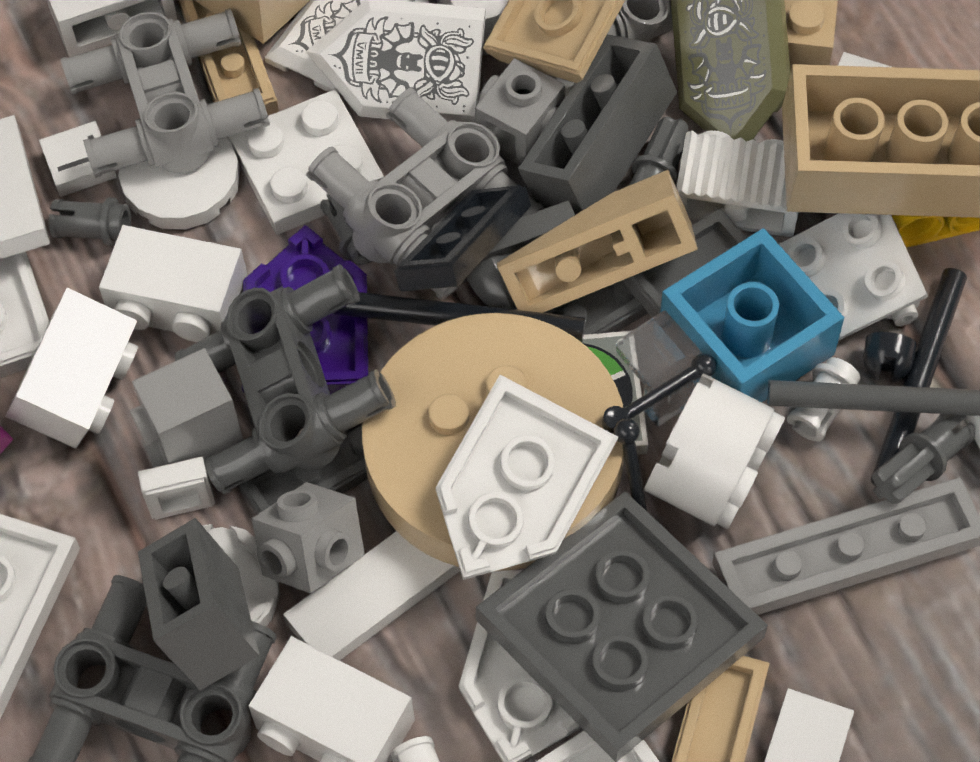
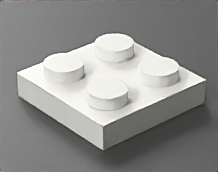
(280, 155)

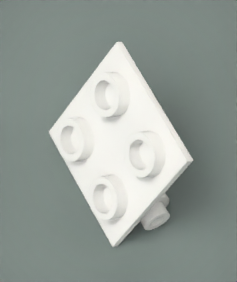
(860, 269)

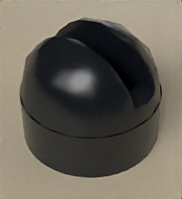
(889, 353)

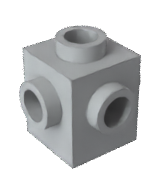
(518, 107)
(308, 537)

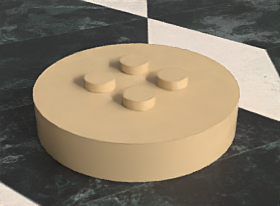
(438, 393)

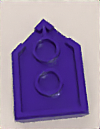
(338, 339)

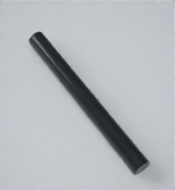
(436, 312)
(926, 357)

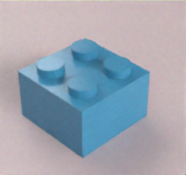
(755, 316)

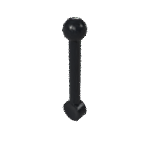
(700, 364)
(627, 433)

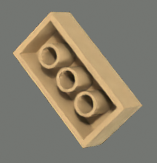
(882, 140)

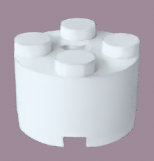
(714, 452)

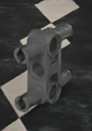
(285, 382)
(143, 691)

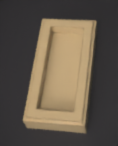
(723, 715)

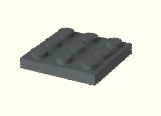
(620, 625)

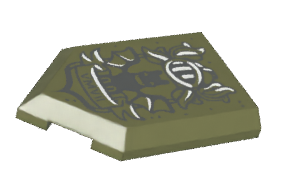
(731, 62)

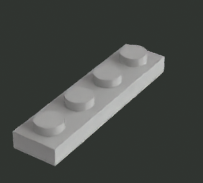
(850, 547)

